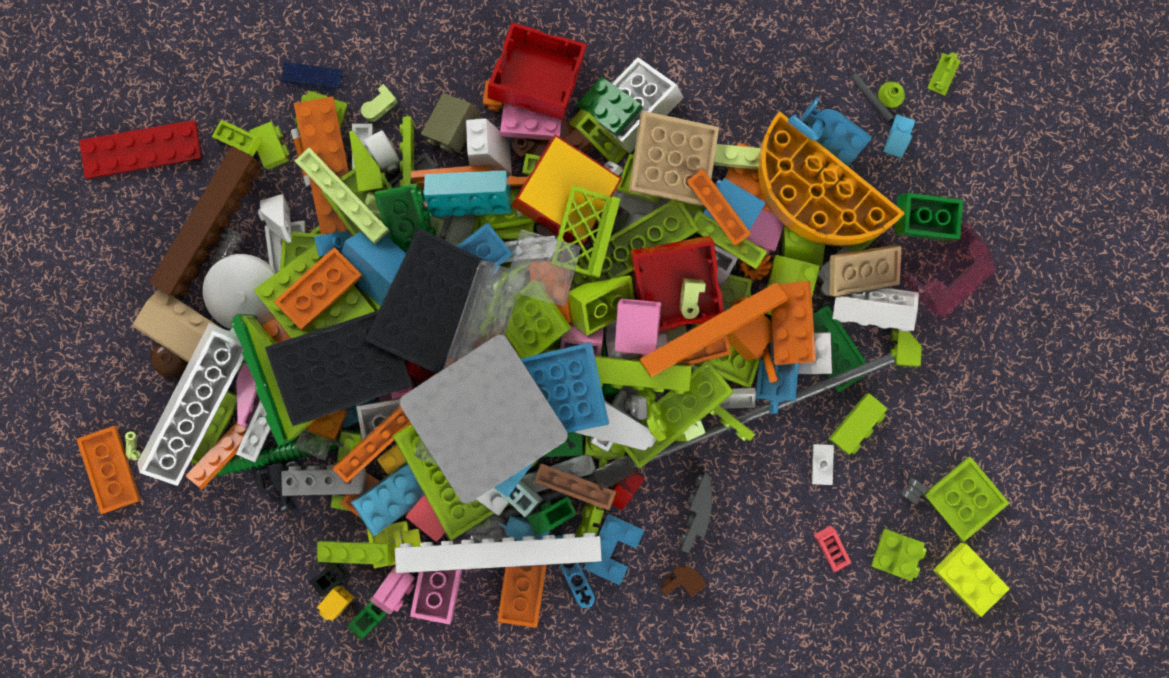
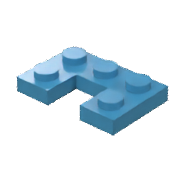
(610, 533)

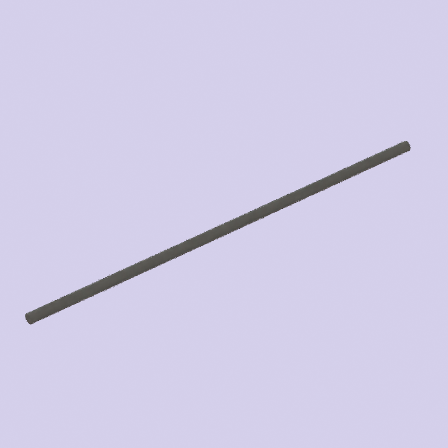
(745, 417)

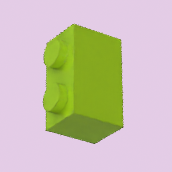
(271, 149)

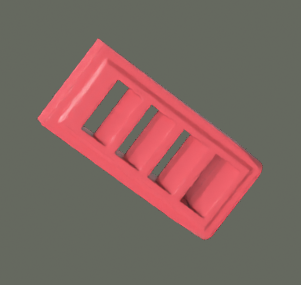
(824, 534)

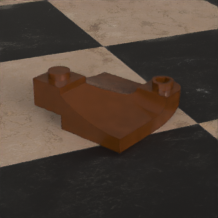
(537, 146)

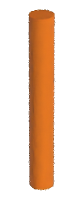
(769, 365)

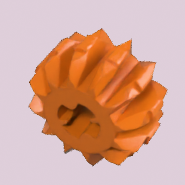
(761, 271)

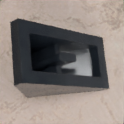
(329, 578)

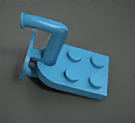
(832, 131)

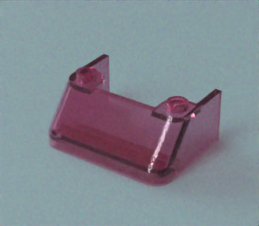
(945, 300)

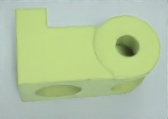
(378, 106)
(689, 297)

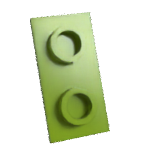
(944, 73)
(590, 514)

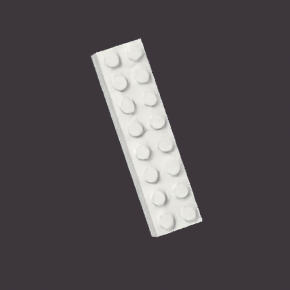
(192, 405)

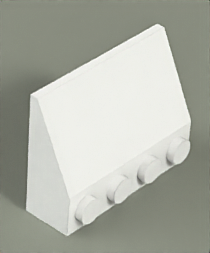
(650, 89)

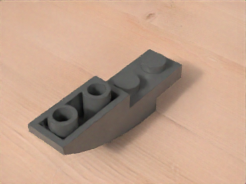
(700, 504)

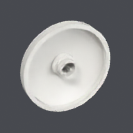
(231, 286)

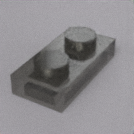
(614, 472)

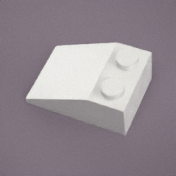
(823, 356)

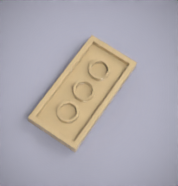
(865, 270)

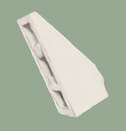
(383, 152)
(277, 216)

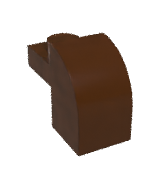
(687, 577)

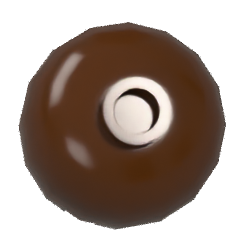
(167, 363)

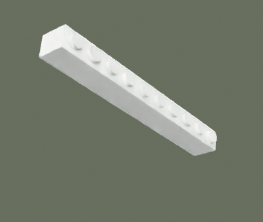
(497, 554)

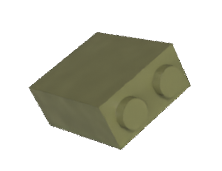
(448, 123)

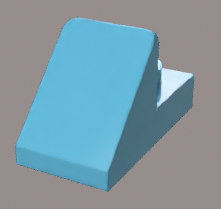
(899, 136)

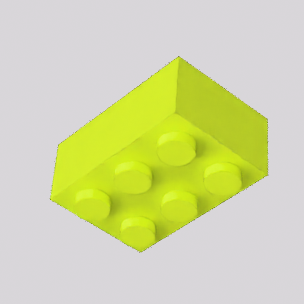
(971, 579)

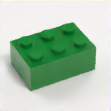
(929, 217)

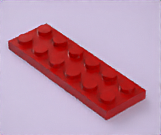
(140, 149)

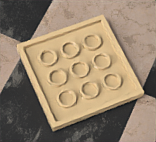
(669, 154)

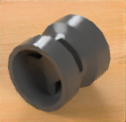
(914, 491)

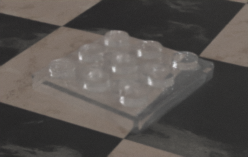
(542, 268)

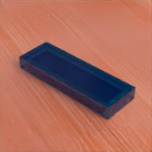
(312, 75)

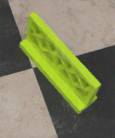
(603, 231)

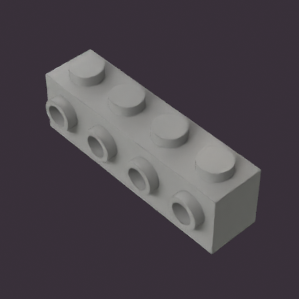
(320, 482)

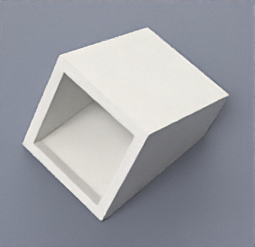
(487, 146)

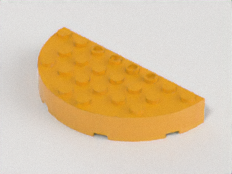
(817, 191)

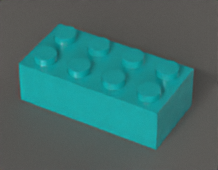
(468, 193)

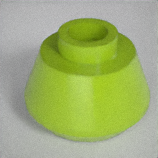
(891, 94)

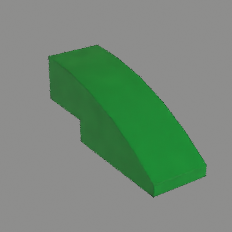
(366, 620)

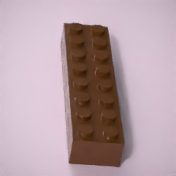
(206, 223)

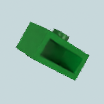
(551, 515)

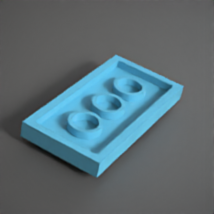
(388, 499)

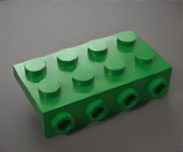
(403, 213)

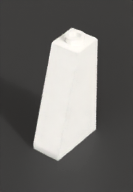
(622, 430)

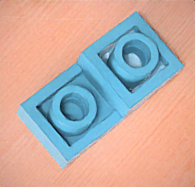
(520, 527)

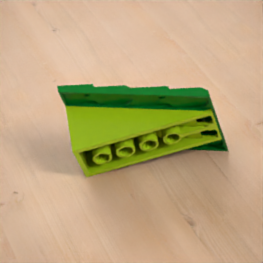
(254, 340)

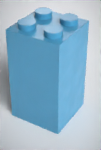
(375, 262)

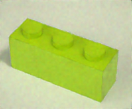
(858, 424)

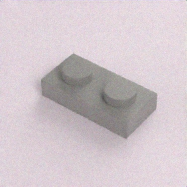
(636, 405)

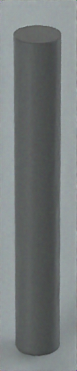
(871, 97)

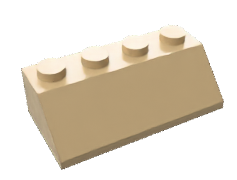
(172, 324)

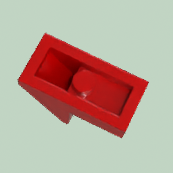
(626, 489)

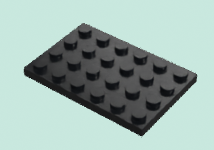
(425, 302)
(334, 370)

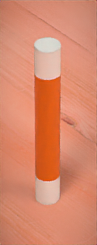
(299, 149)

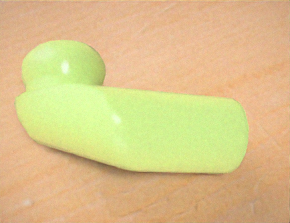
(131, 445)

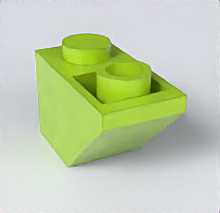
(907, 350)

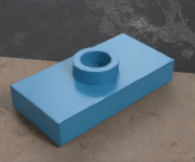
(328, 241)

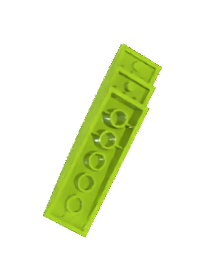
(662, 226)

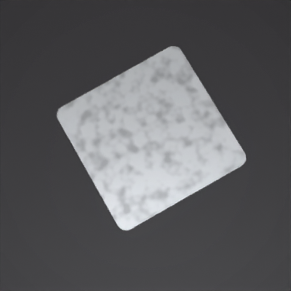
(483, 419)

